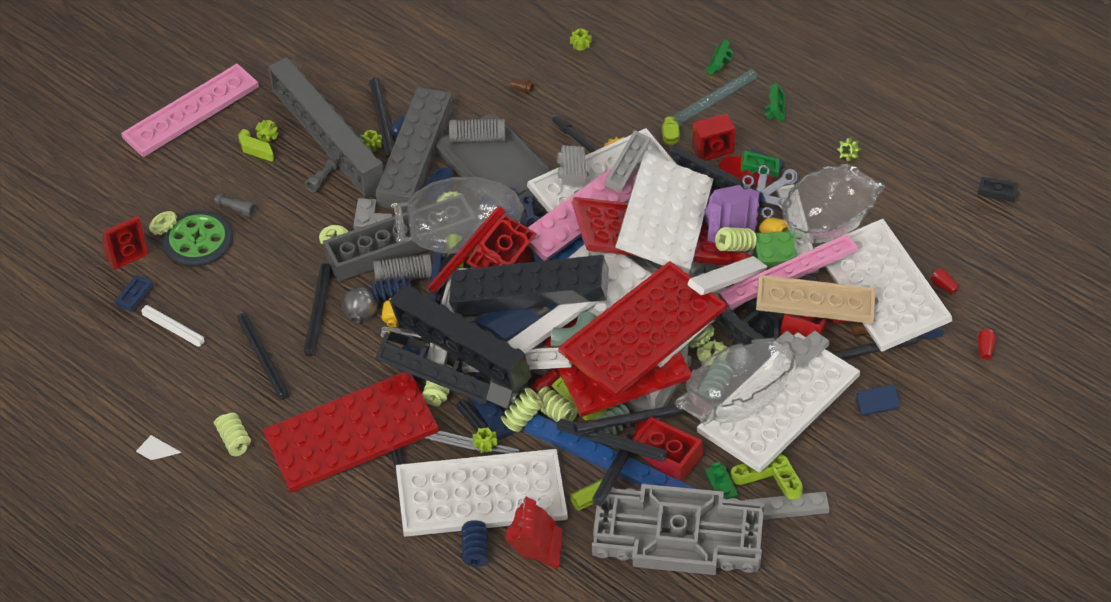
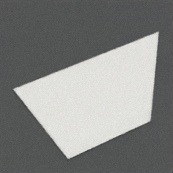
(156, 449)

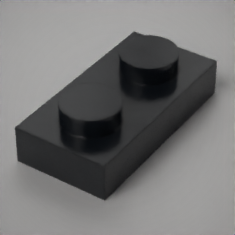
(998, 189)

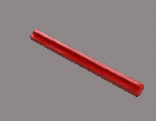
(465, 251)

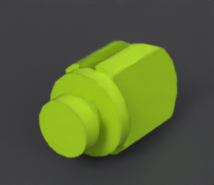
(670, 131)

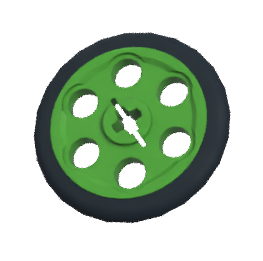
(193, 257)

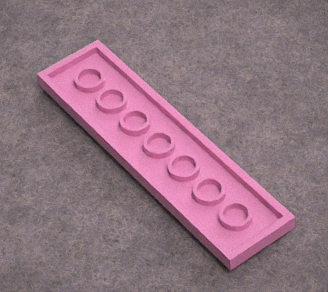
(189, 110)
(560, 225)

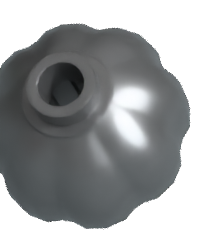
(359, 305)

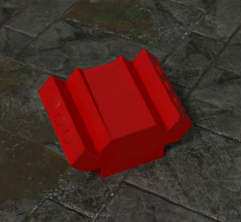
(502, 244)
(535, 534)

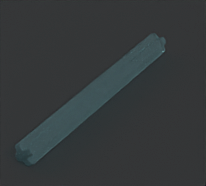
(715, 96)

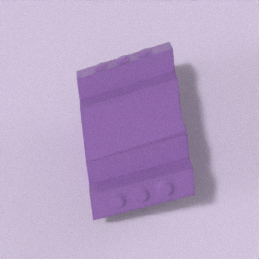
(731, 208)

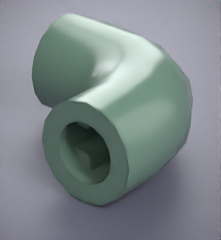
(560, 335)

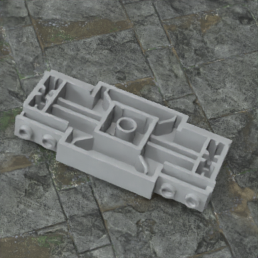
(679, 529)

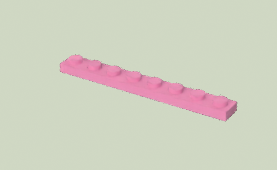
(791, 269)

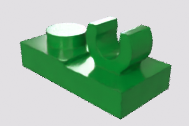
(720, 54)
(777, 105)
(752, 162)
(720, 480)

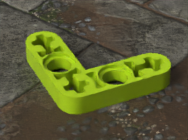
(777, 468)

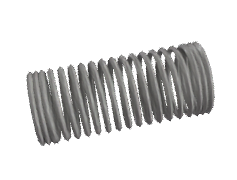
(500, 135)
(424, 263)

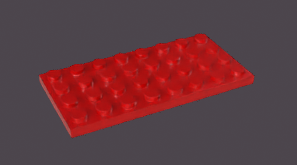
(601, 225)
(641, 329)
(350, 431)

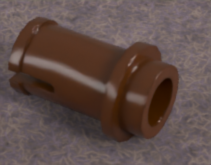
(526, 86)
(858, 328)

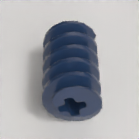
(388, 289)
(474, 543)

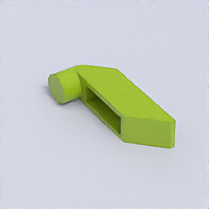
(254, 146)

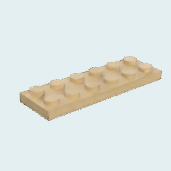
(815, 299)

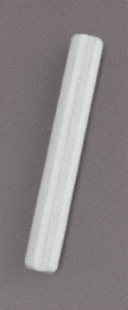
(173, 325)

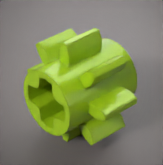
(580, 39)
(266, 131)
(372, 140)
(844, 149)
(484, 439)

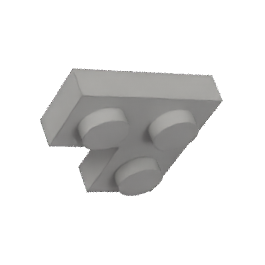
(367, 214)
(807, 348)

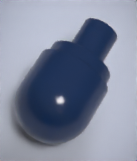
(396, 126)

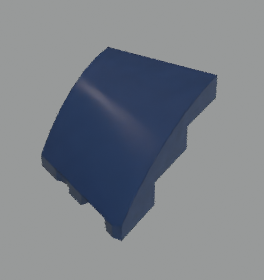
(507, 323)

